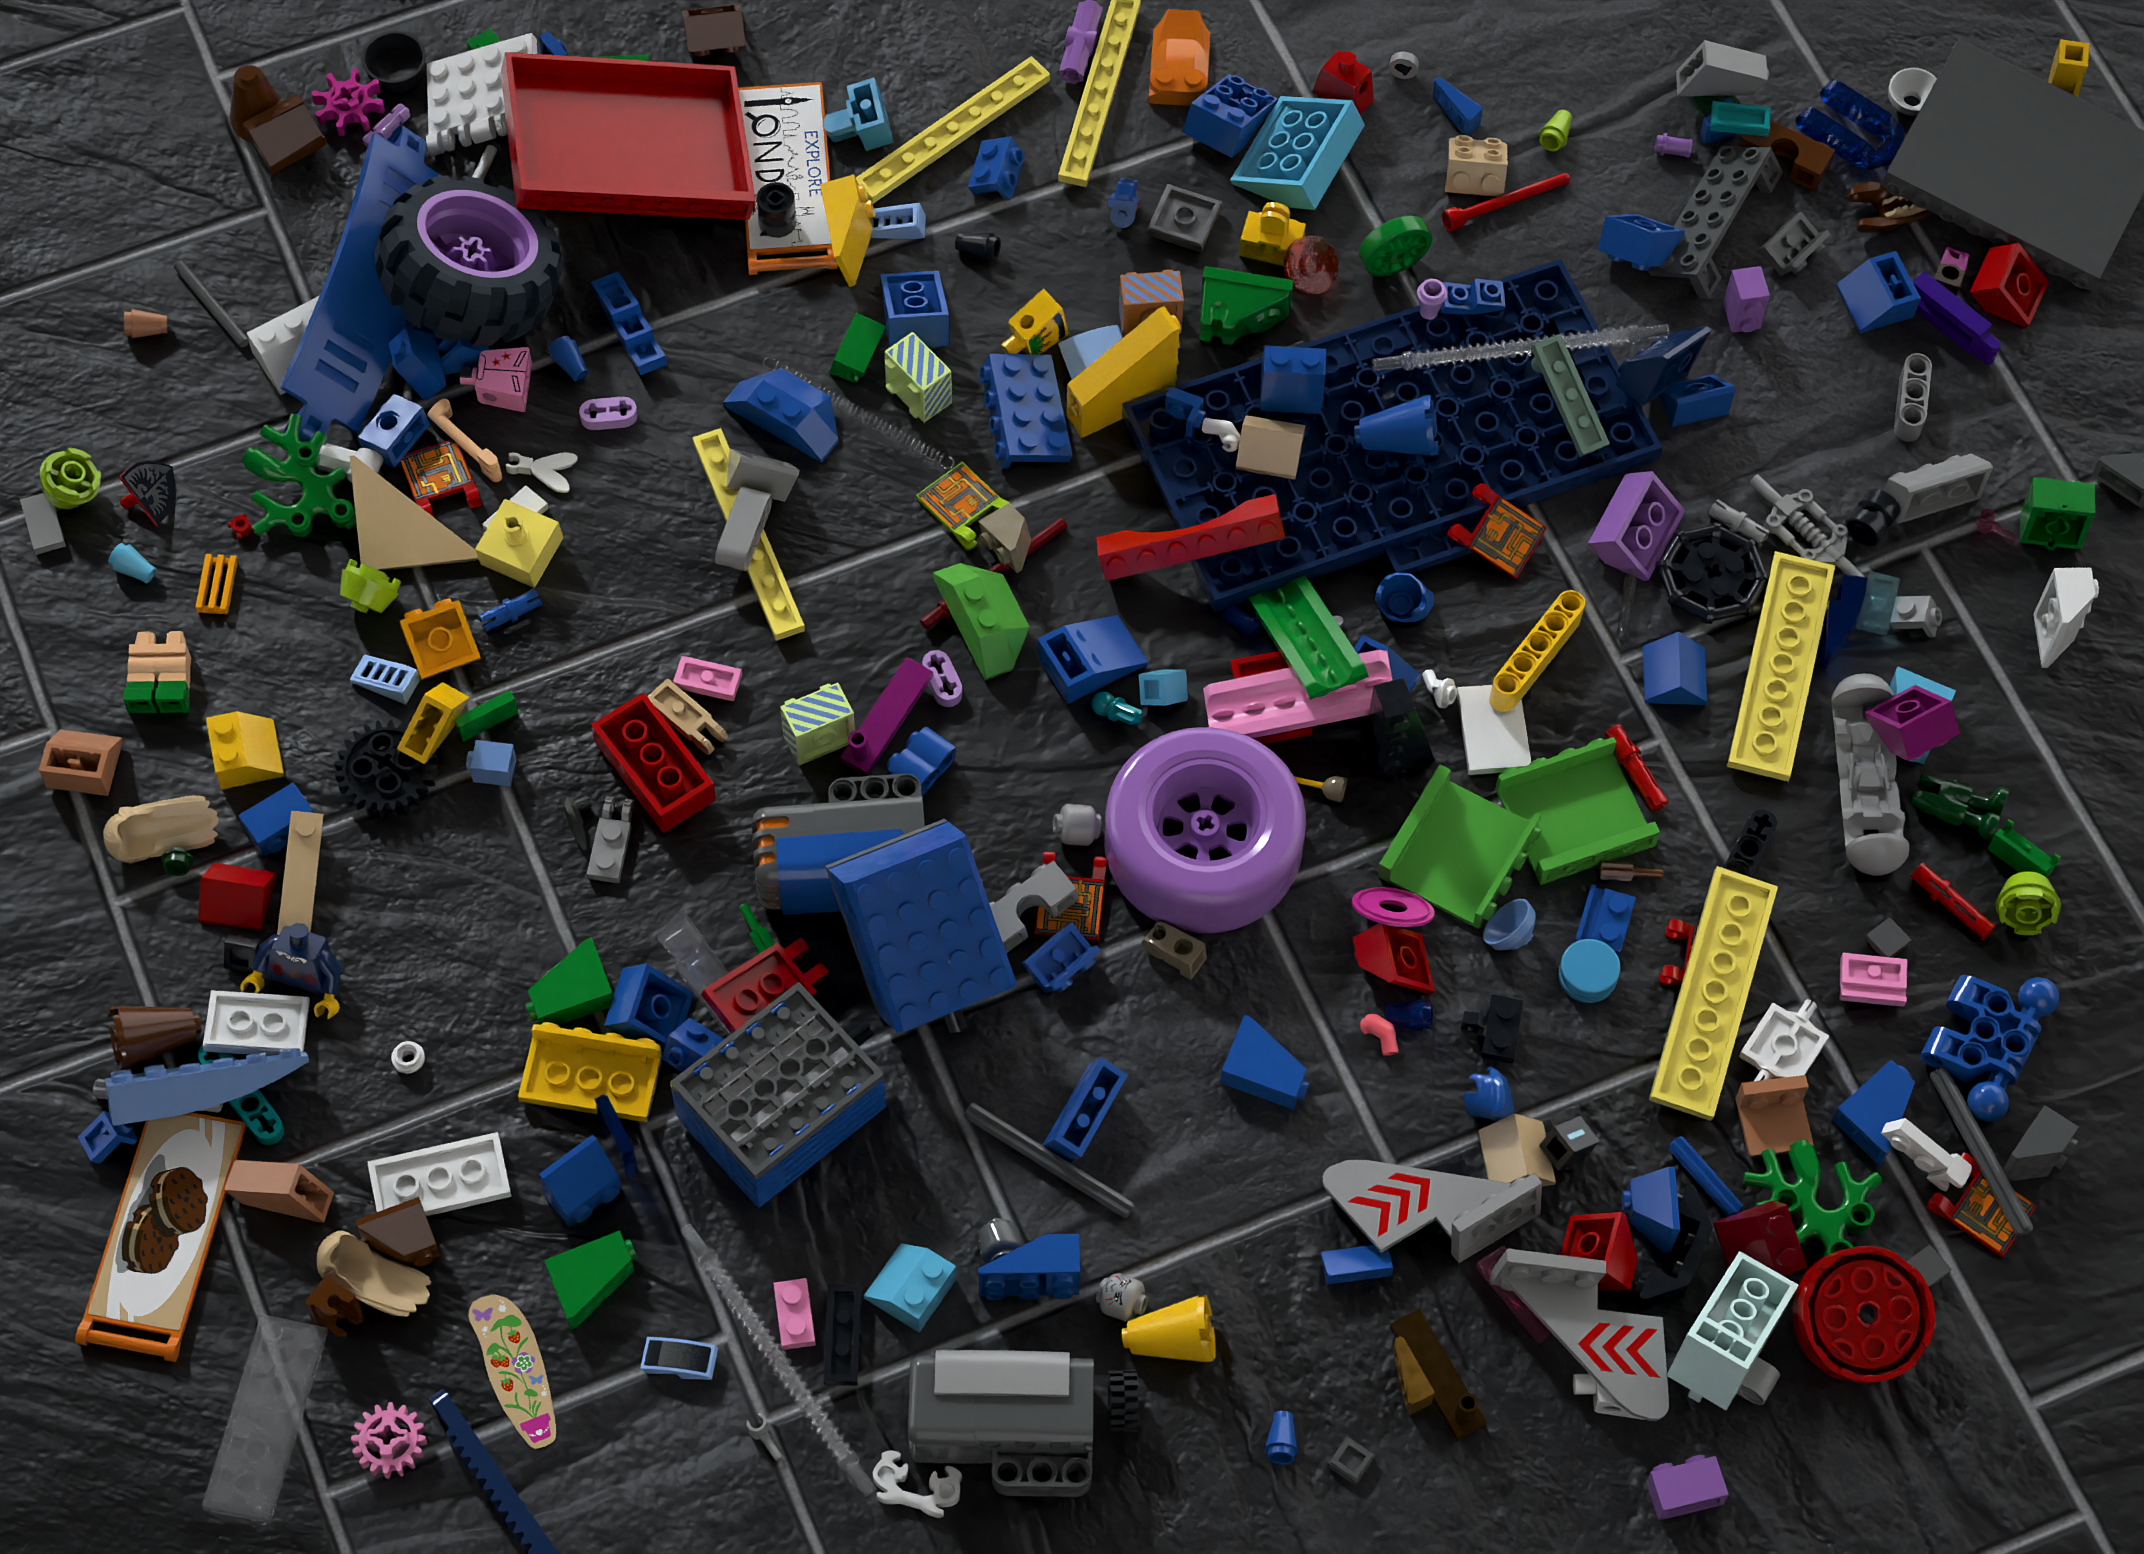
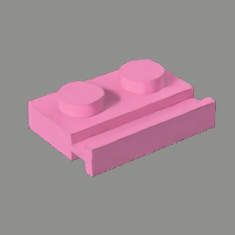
(1873, 979)

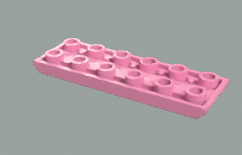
(1278, 703)

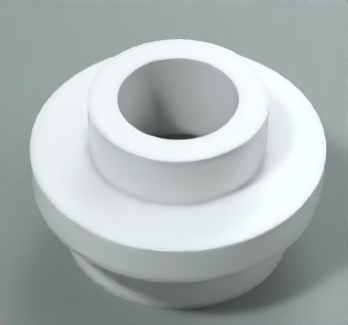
(404, 1049)

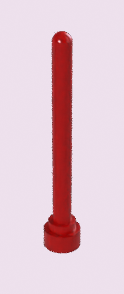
(1455, 218)

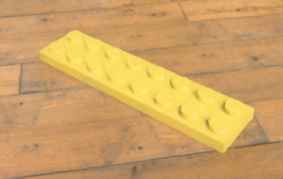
(1781, 666)
(1713, 993)

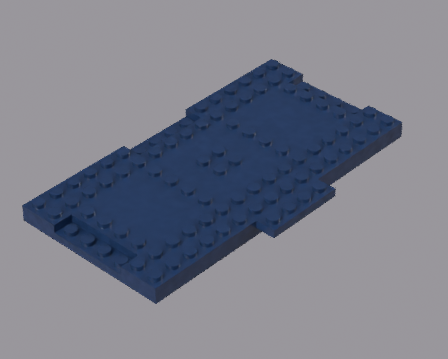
(1362, 503)

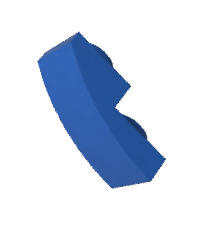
(1477, 298)

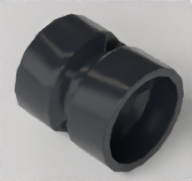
(776, 209)
(1872, 517)

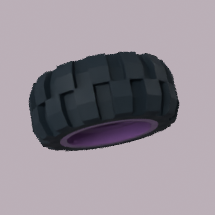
(467, 261)

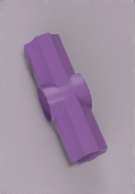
(1081, 41)

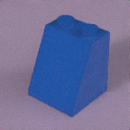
(1292, 379)

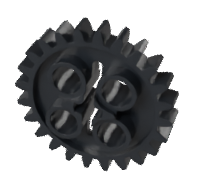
(368, 788)

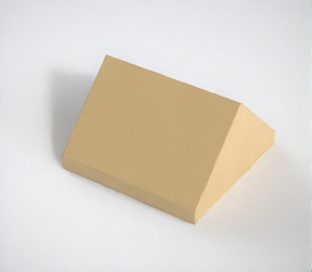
(1270, 447)
(1513, 1150)

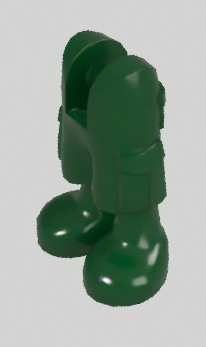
(1950, 800)

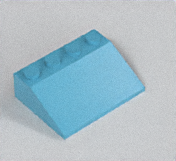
(1299, 150)

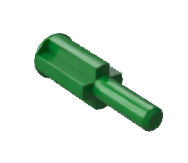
(759, 936)

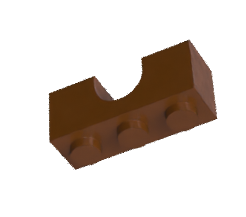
(1809, 157)

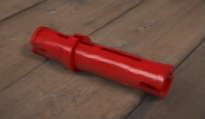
(1630, 757)
(1924, 875)

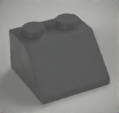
(2042, 1147)

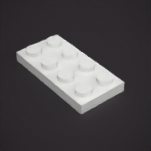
(443, 1175)

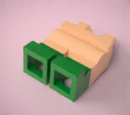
(158, 674)

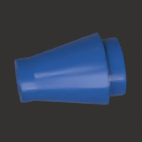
(568, 357)
(1281, 1441)

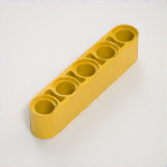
(1546, 638)

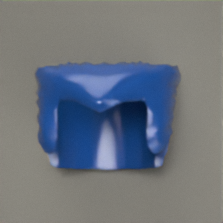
(1403, 598)
(1492, 1099)

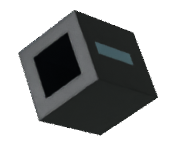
(1569, 1143)

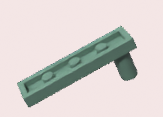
(1569, 394)

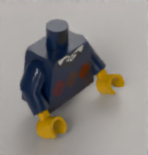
(301, 962)

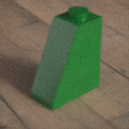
(571, 988)
(590, 1274)

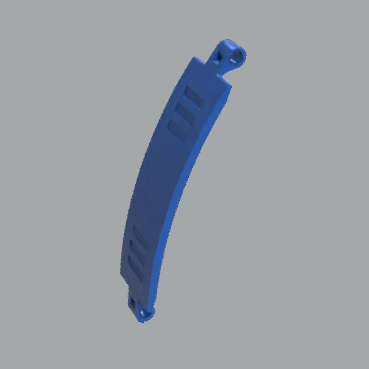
(353, 321)

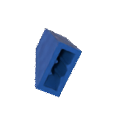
(1263, 1067)
(1874, 1105)

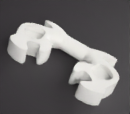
(945, 1490)

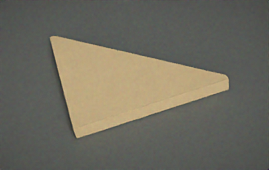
(397, 530)

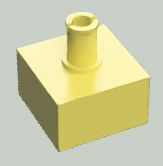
(519, 543)

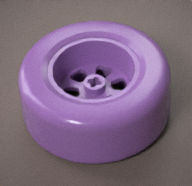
(1204, 767)

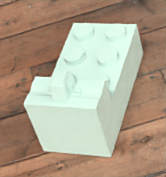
(1731, 1331)

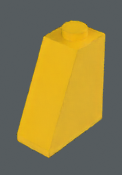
(432, 722)

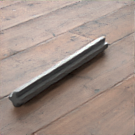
(1981, 1152)
(1049, 1160)

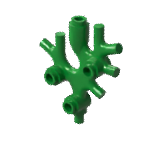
(316, 488)
(1801, 1196)

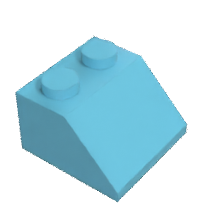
(912, 1285)

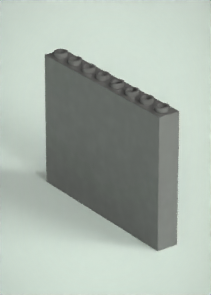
(2022, 164)

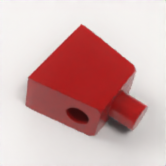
(1345, 80)

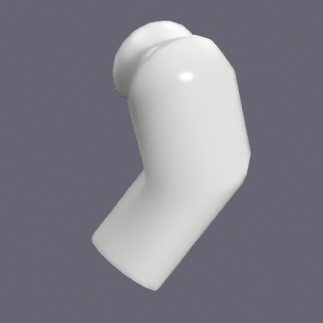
(1226, 432)

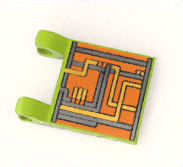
(960, 500)

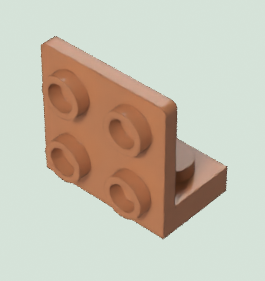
(1773, 1114)

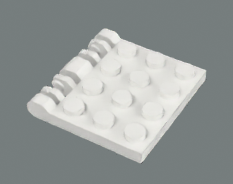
(468, 95)

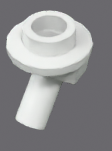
(1443, 691)

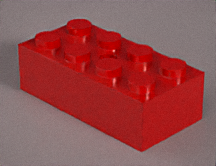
(653, 762)

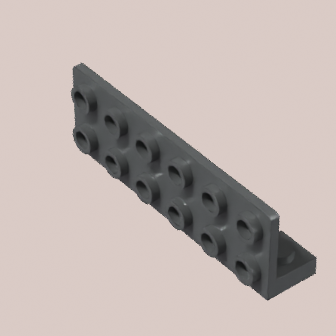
(1713, 210)

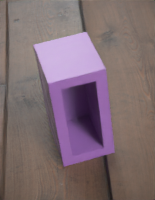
(1746, 299)
(1686, 1487)

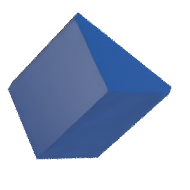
(1697, 399)
(1674, 671)

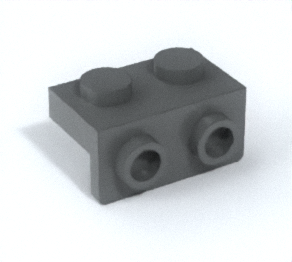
(1793, 244)

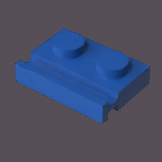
(1606, 917)

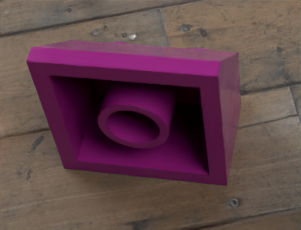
(1913, 722)

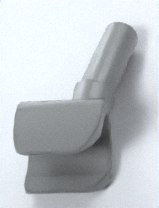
(762, 1434)

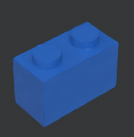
(269, 820)

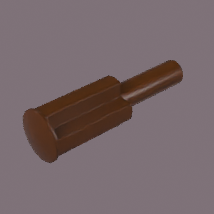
(1625, 871)

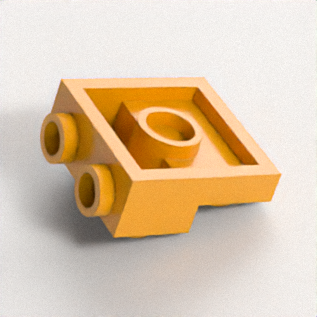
(439, 638)

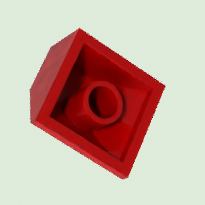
(1395, 956)
(1606, 1239)

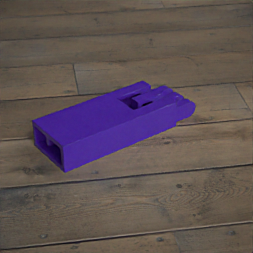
(1955, 319)

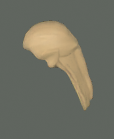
(160, 826)
(371, 1276)

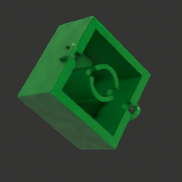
(2057, 513)

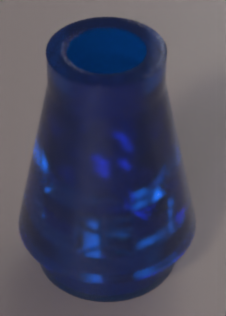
(1410, 1014)

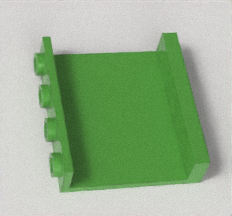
(1582, 808)
(1458, 850)

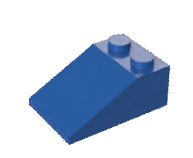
(915, 305)

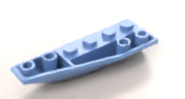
(193, 1086)

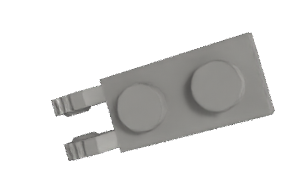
(610, 843)

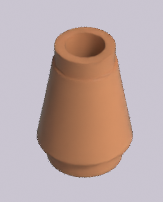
(144, 323)

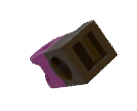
(1952, 269)

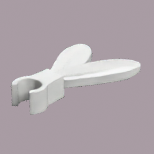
(544, 468)

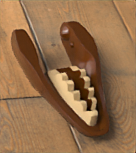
(1893, 209)

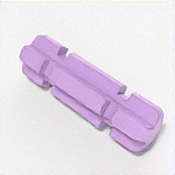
(389, 123)

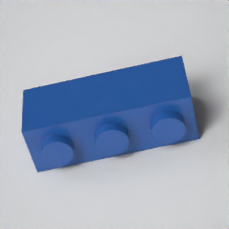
(1085, 1110)

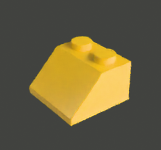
(244, 749)

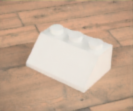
(278, 341)
(2063, 610)

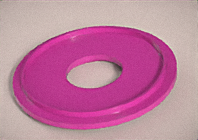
(1368, 903)

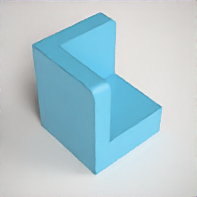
(1163, 687)

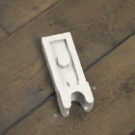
(1927, 1154)

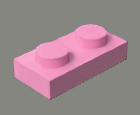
(707, 678)
(794, 1314)

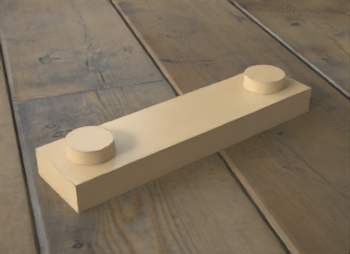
(300, 869)

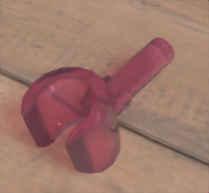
(1990, 524)

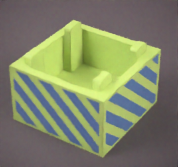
(918, 377)
(817, 723)

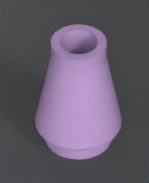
(1431, 297)

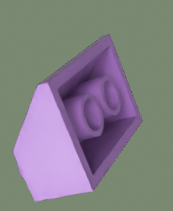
(1637, 525)

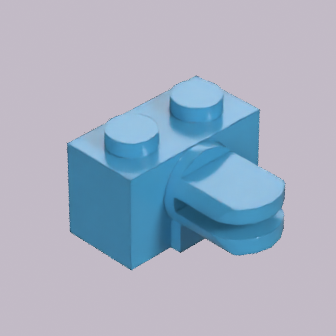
(863, 117)

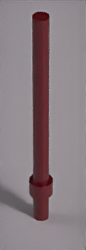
(1036, 542)

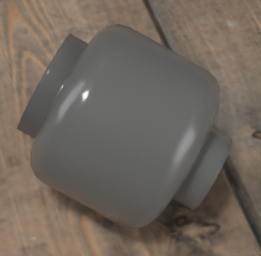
(998, 1239)

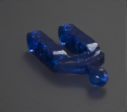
(1861, 112)

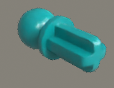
(1115, 708)

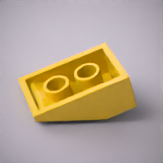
(848, 223)

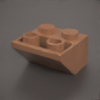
(80, 762)

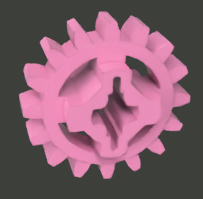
(388, 1426)

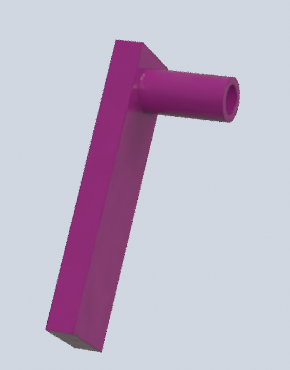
(886, 716)

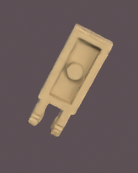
(686, 715)

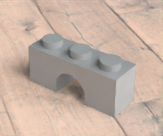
(1045, 888)

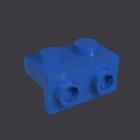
(997, 167)
(1060, 959)
(689, 1044)

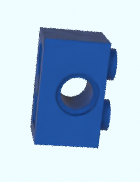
(394, 429)

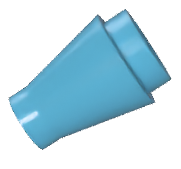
(131, 563)

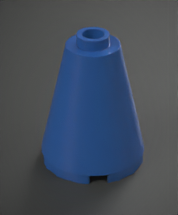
(1401, 429)

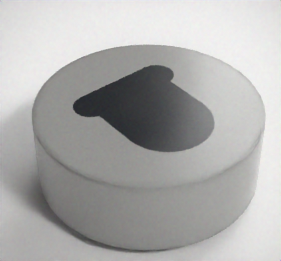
(1403, 65)

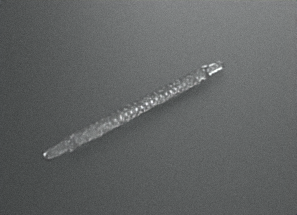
(1409, 360)
(847, 1458)

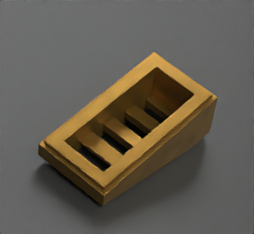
(1414, 1384)

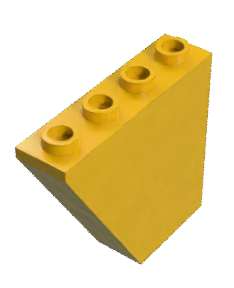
(1129, 370)

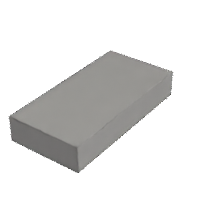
(42, 524)

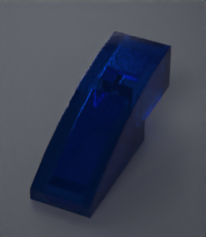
(1841, 617)

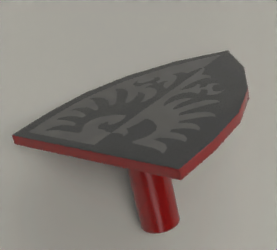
(151, 487)

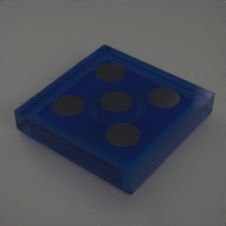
(616, 1135)

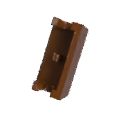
(330, 1304)

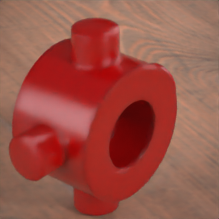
(241, 526)

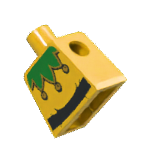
(1036, 326)

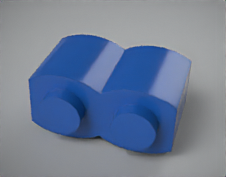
(925, 757)

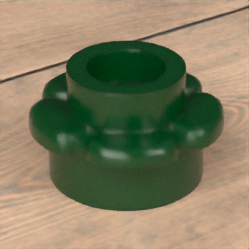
(176, 861)

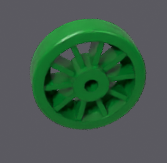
(1395, 246)

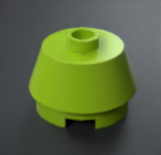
(69, 478)
(367, 587)
(2028, 903)

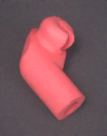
(1382, 1029)

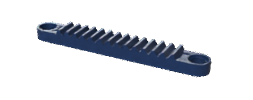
(490, 1478)

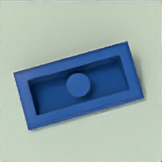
(1355, 1264)

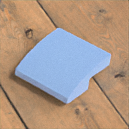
(1087, 347)

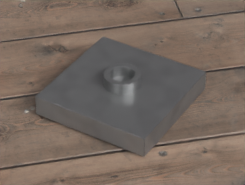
(1184, 218)

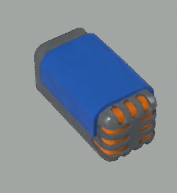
(800, 840)

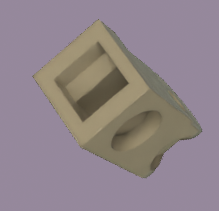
(1175, 948)

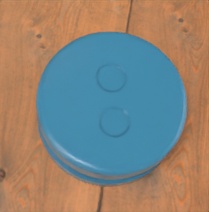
(1589, 970)

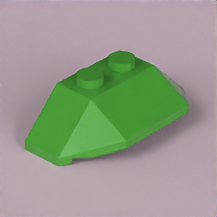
(984, 615)

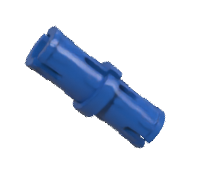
(510, 610)

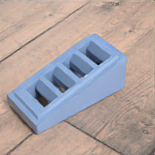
(906, 230)
(398, 693)

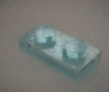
(1878, 603)

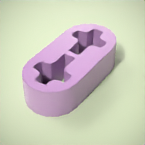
(608, 413)
(948, 676)

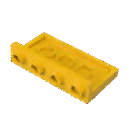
(577, 1066)

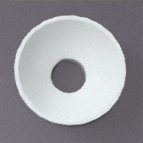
(1910, 82)

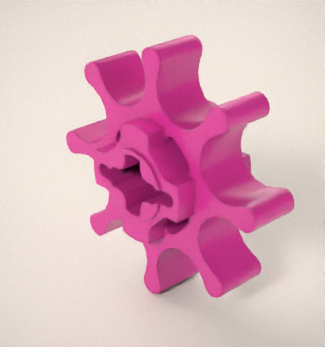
(348, 102)

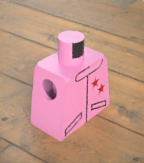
(501, 377)

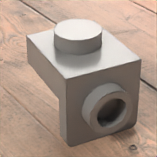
(1916, 612)

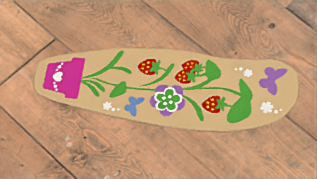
(515, 1367)

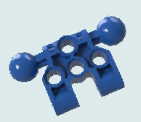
(1971, 1001)

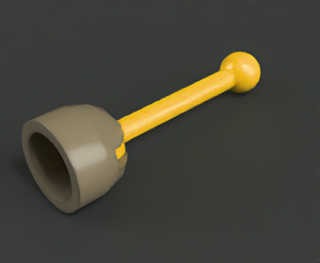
(1332, 788)

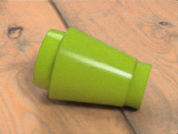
(1556, 131)

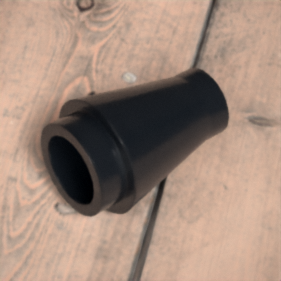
(980, 245)

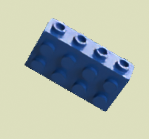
(1024, 409)

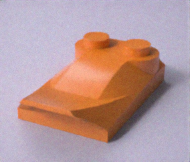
(1179, 58)

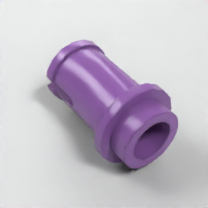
(1673, 145)

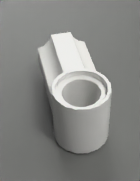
(334, 456)

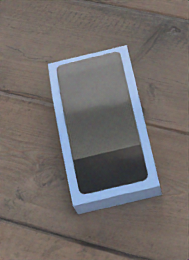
(679, 1357)

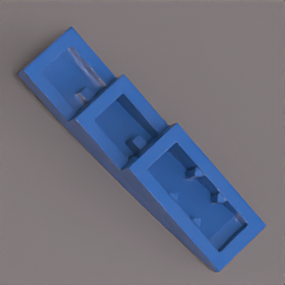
(629, 323)

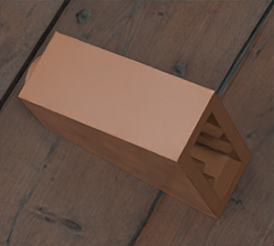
(279, 1188)

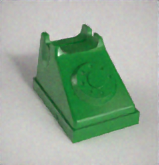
(1241, 303)

